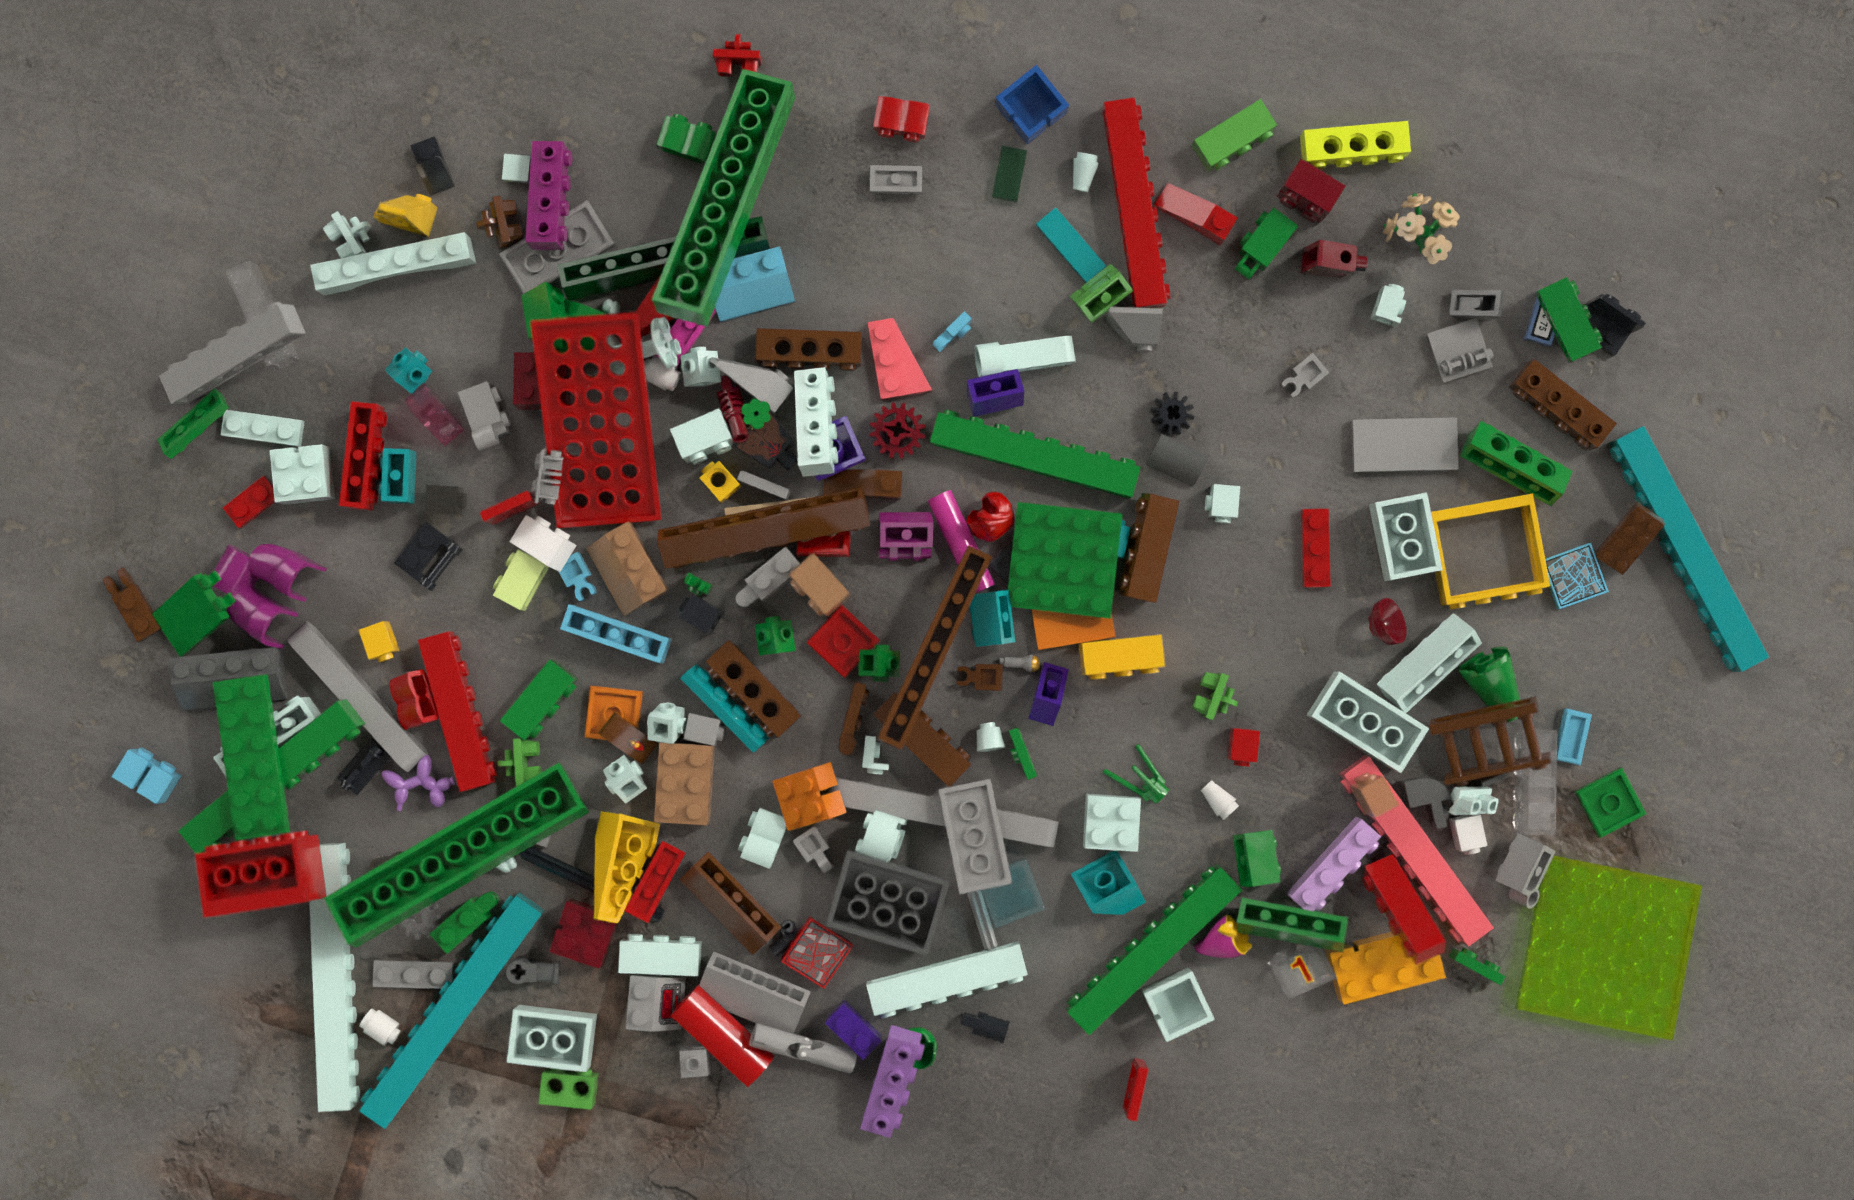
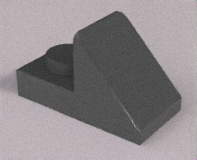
(1476, 304)

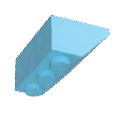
(755, 285)

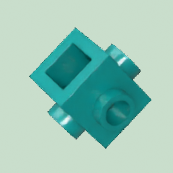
(409, 369)

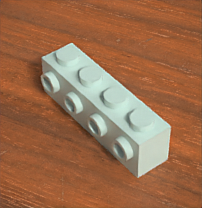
(814, 422)
(1429, 663)
(288, 722)

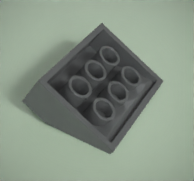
(887, 903)

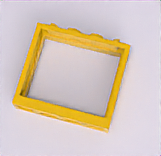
(1534, 544)

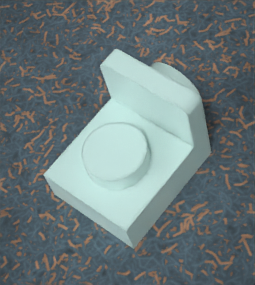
(872, 751)

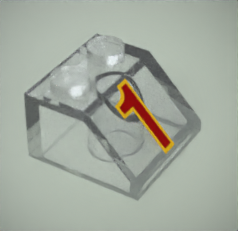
(1300, 970)

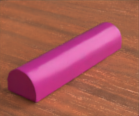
(955, 530)

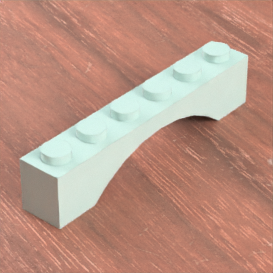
(364, 268)

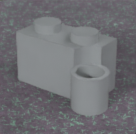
(485, 414)
(1525, 869)

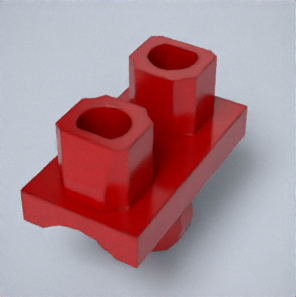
(736, 53)

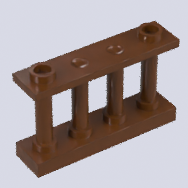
(1497, 716)

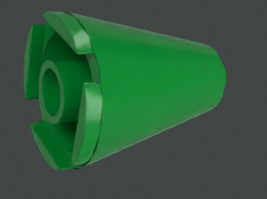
(1492, 677)

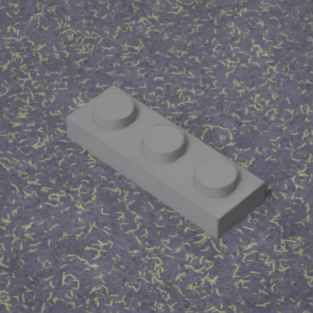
(412, 973)

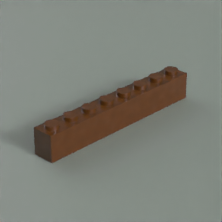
(763, 528)
(934, 647)

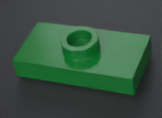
(1020, 753)

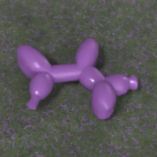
(422, 778)

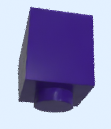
(1048, 694)

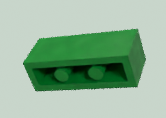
(1569, 319)
(539, 700)

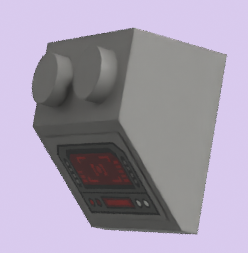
(653, 1001)

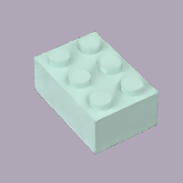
(1405, 536)
(551, 1038)

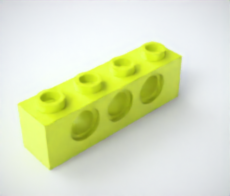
(1393, 133)

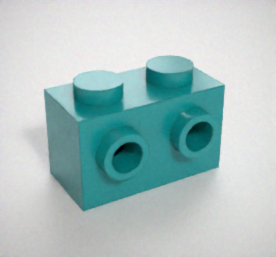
(398, 476)
(992, 618)

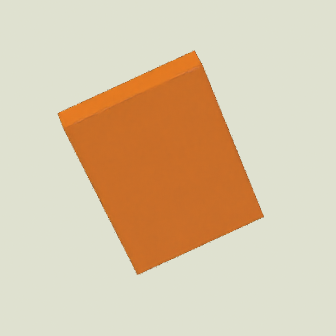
(1063, 629)

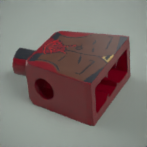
(1331, 259)

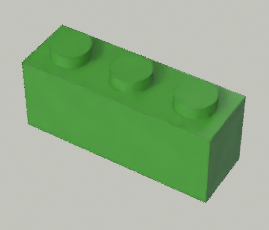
(1234, 136)

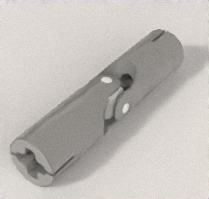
(814, 1051)

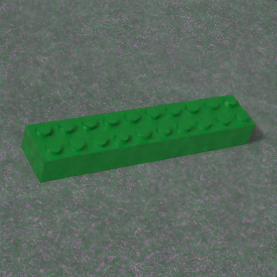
(724, 198)
(456, 855)

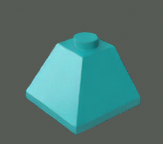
(1108, 885)

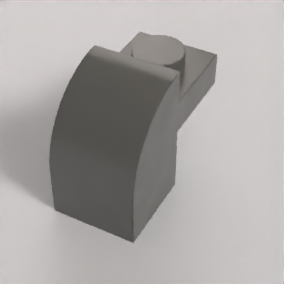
(1427, 792)

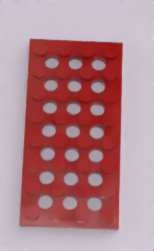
(635, 405)

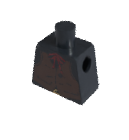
(769, 445)

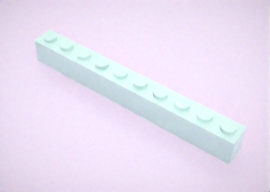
(333, 993)

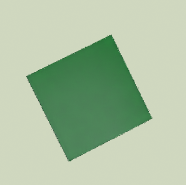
(1610, 802)

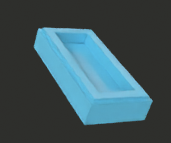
(1572, 736)

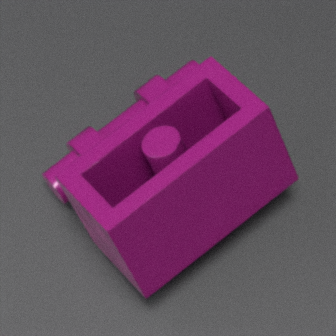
(905, 530)

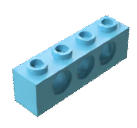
(616, 633)

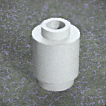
(660, 375)
(380, 1027)

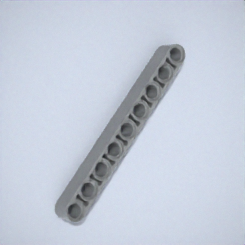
(929, 810)

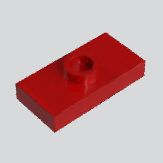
(826, 546)

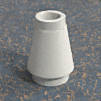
(1219, 800)

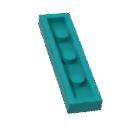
(725, 708)

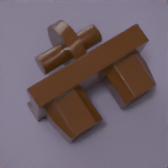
(499, 210)

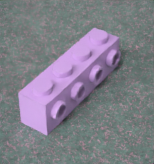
(1333, 865)

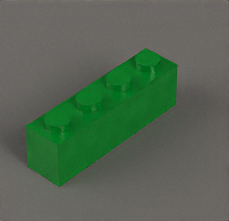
(1292, 924)

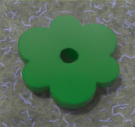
(755, 406)

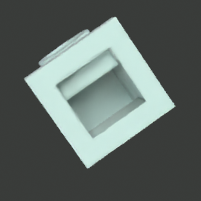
(1389, 305)

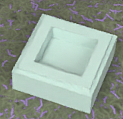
(516, 168)

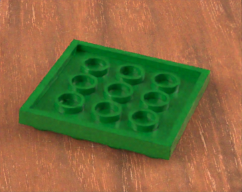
(1064, 559)

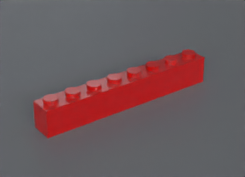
(1134, 203)

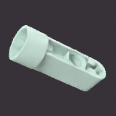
(1024, 356)

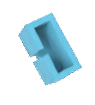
(151, 777)

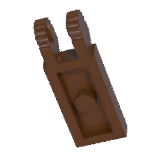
(132, 606)
(852, 720)

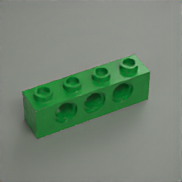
(1516, 463)

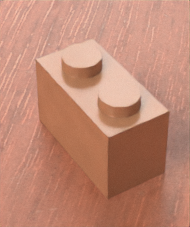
(1373, 794)

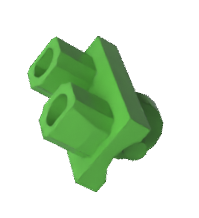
(1209, 706)
(521, 751)

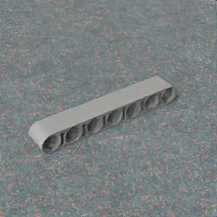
(349, 685)

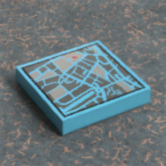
(1575, 576)

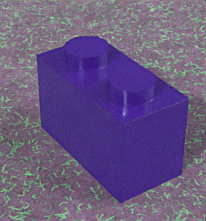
(995, 392)
(853, 1029)

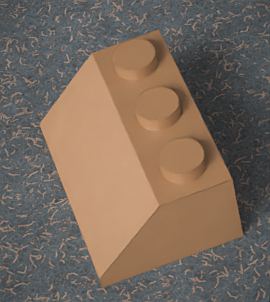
(627, 568)

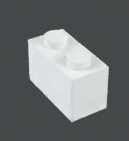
(543, 543)

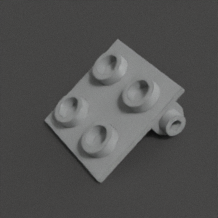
(1460, 350)
(543, 463)

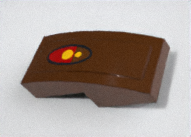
(627, 738)

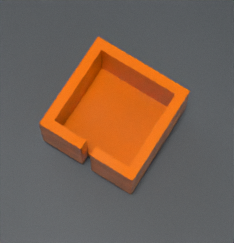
(801, 797)

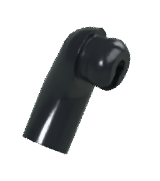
(787, 934)

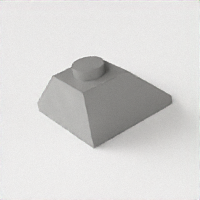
(1136, 326)

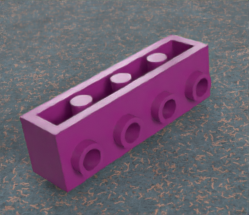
(547, 195)

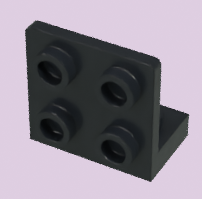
(1613, 322)

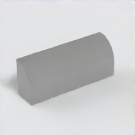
(754, 993)

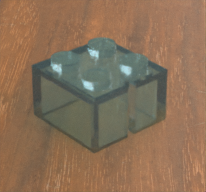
(1014, 900)

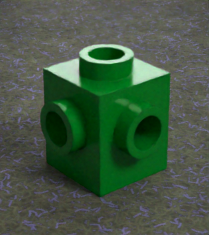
(775, 636)
(879, 663)

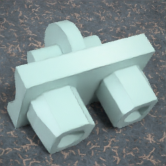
(341, 227)
(1472, 801)

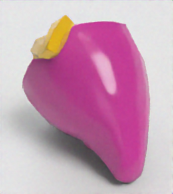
(1224, 940)

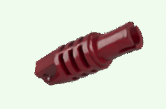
(731, 405)

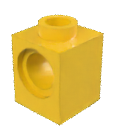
(728, 489)
(379, 641)

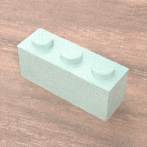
(660, 955)

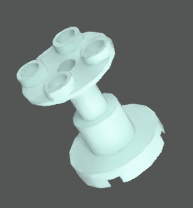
(660, 344)

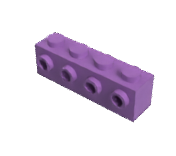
(891, 1081)

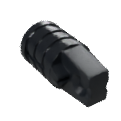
(986, 1026)

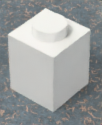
(1468, 833)

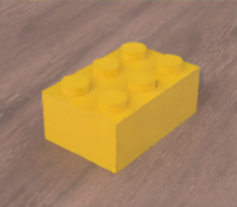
(1122, 656)

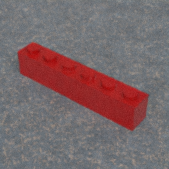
(457, 711)

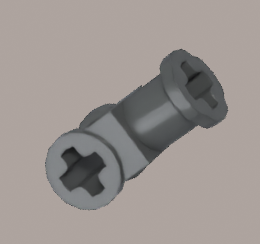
(534, 971)

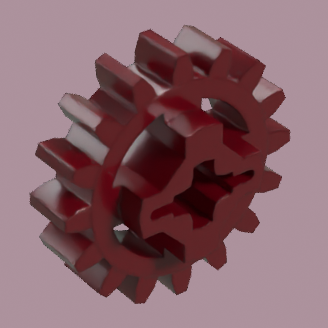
(885, 427)

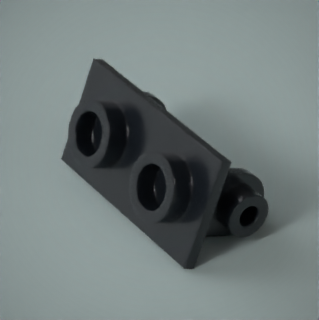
(363, 767)

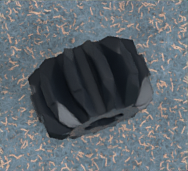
(1181, 413)

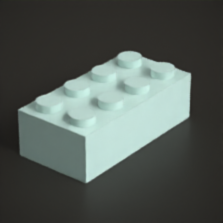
(1367, 722)

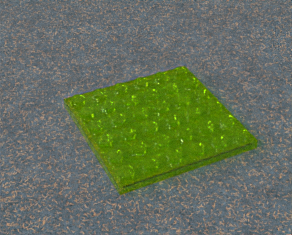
(1609, 947)

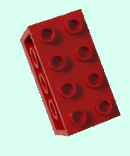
(260, 873)

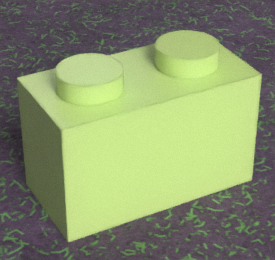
(520, 579)

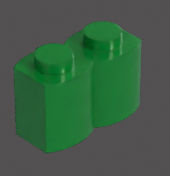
(686, 139)

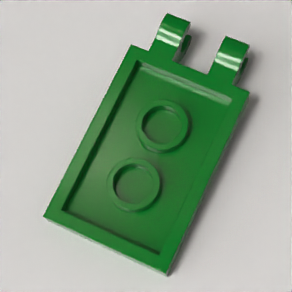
(193, 613)

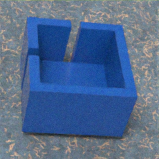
(1031, 104)

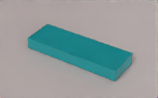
(1070, 245)

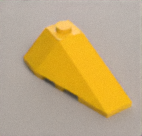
(408, 213)
(620, 853)

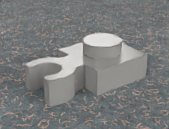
(1307, 373)

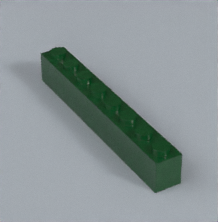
(639, 264)

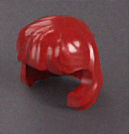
(993, 518)

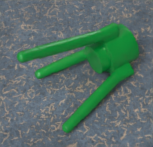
(1153, 787)

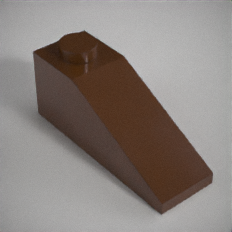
(875, 483)

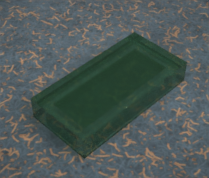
(1009, 174)

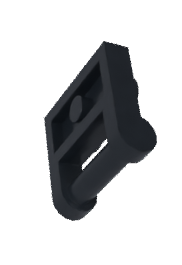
(422, 550)

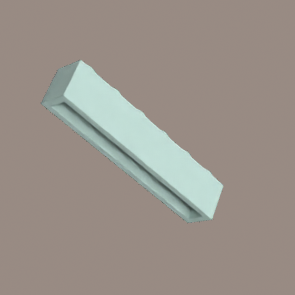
(946, 978)

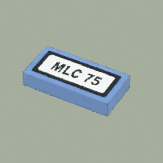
(1539, 327)

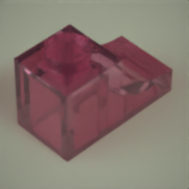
(434, 414)

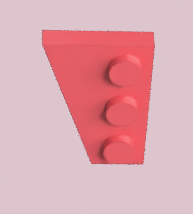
(894, 362)

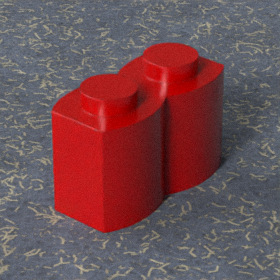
(901, 118)
(413, 699)

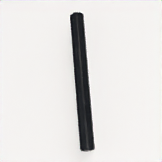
(569, 873)

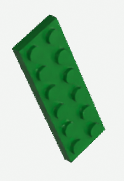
(251, 757)

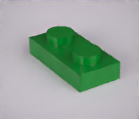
(1487, 969)

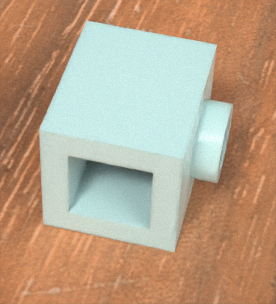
(1223, 503)

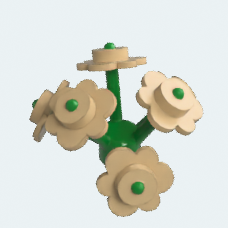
(1413, 227)

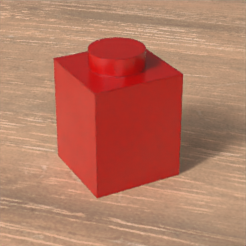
(1243, 746)

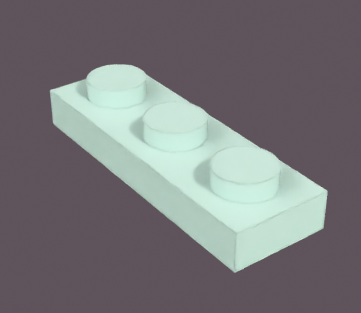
(262, 428)

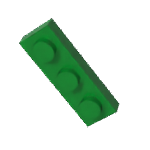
(193, 423)

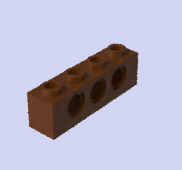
(769, 339)
(718, 667)

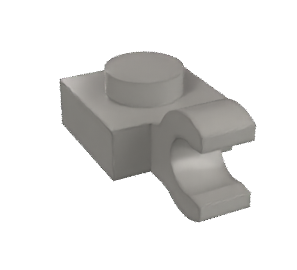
(812, 846)

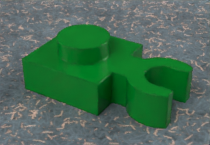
(697, 585)

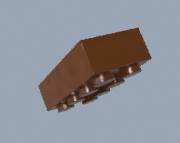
(1629, 538)

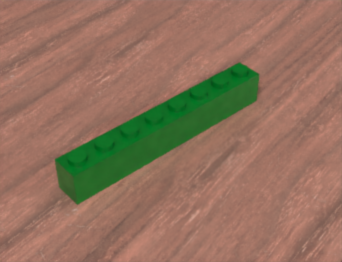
(1035, 455)
(297, 757)
(1153, 949)

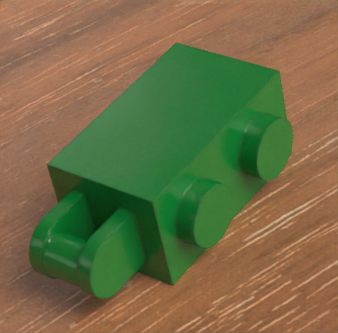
(1265, 242)
(543, 303)
(464, 921)

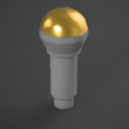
(1029, 663)

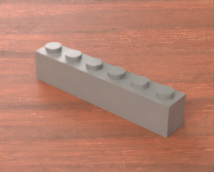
(232, 353)

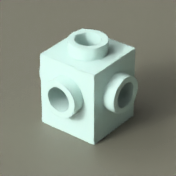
(698, 369)
(666, 723)
(624, 778)

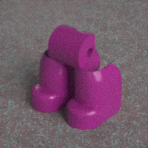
(241, 571)

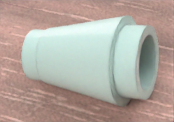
(1083, 171)

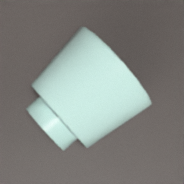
(989, 738)

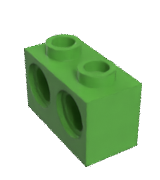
(568, 1095)

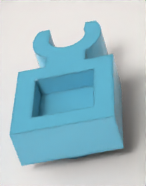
(959, 328)
(575, 573)

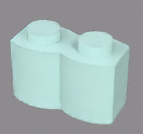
(764, 837)

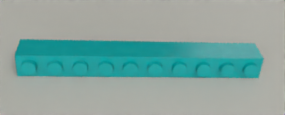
(1689, 551)
(451, 1010)

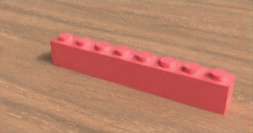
(1424, 863)

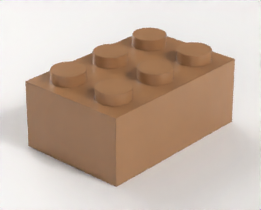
(820, 585)
(684, 783)

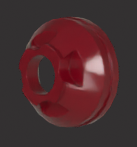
(1387, 622)

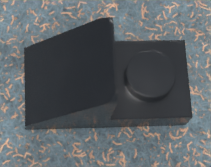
(432, 165)

